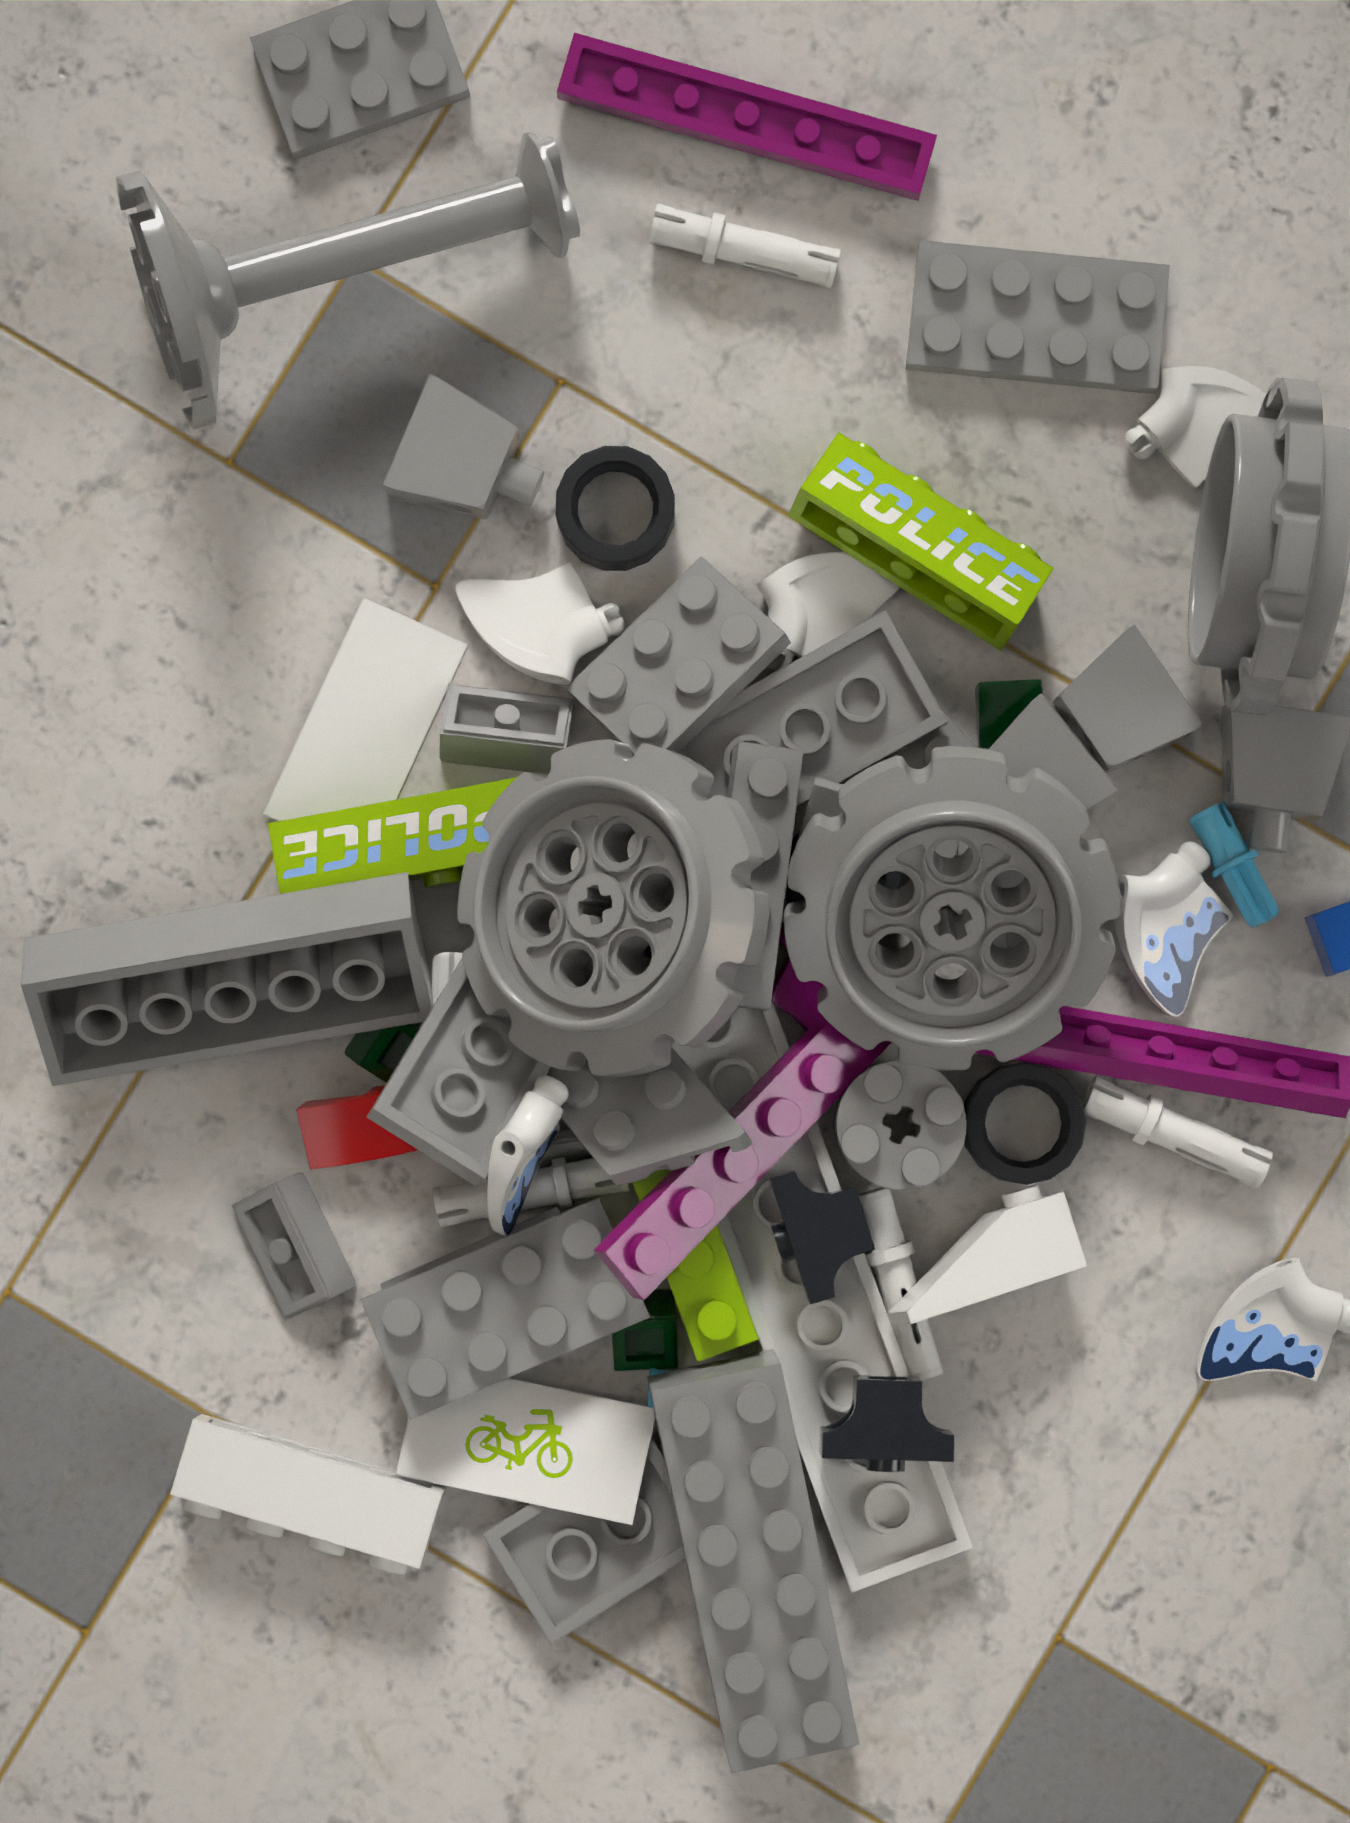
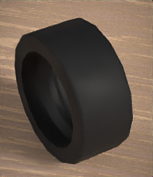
(600, 462)
(1070, 1112)

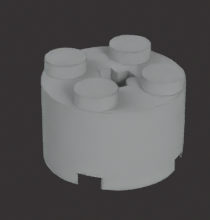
(915, 1159)

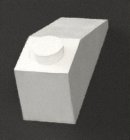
(1000, 1253)

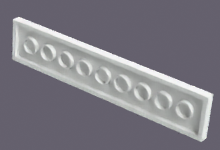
(876, 1519)

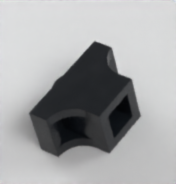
(818, 1232)
(886, 1426)

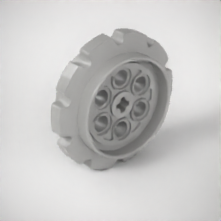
(1271, 547)
(894, 824)
(612, 908)

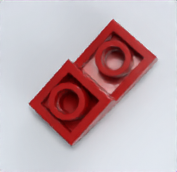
(341, 1134)

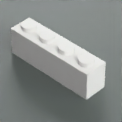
(307, 1492)

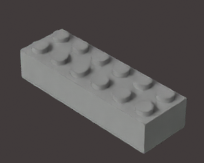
(227, 979)
(753, 1560)

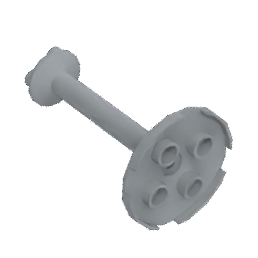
(197, 291)

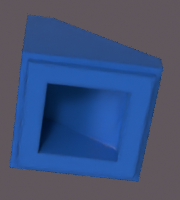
(1331, 938)

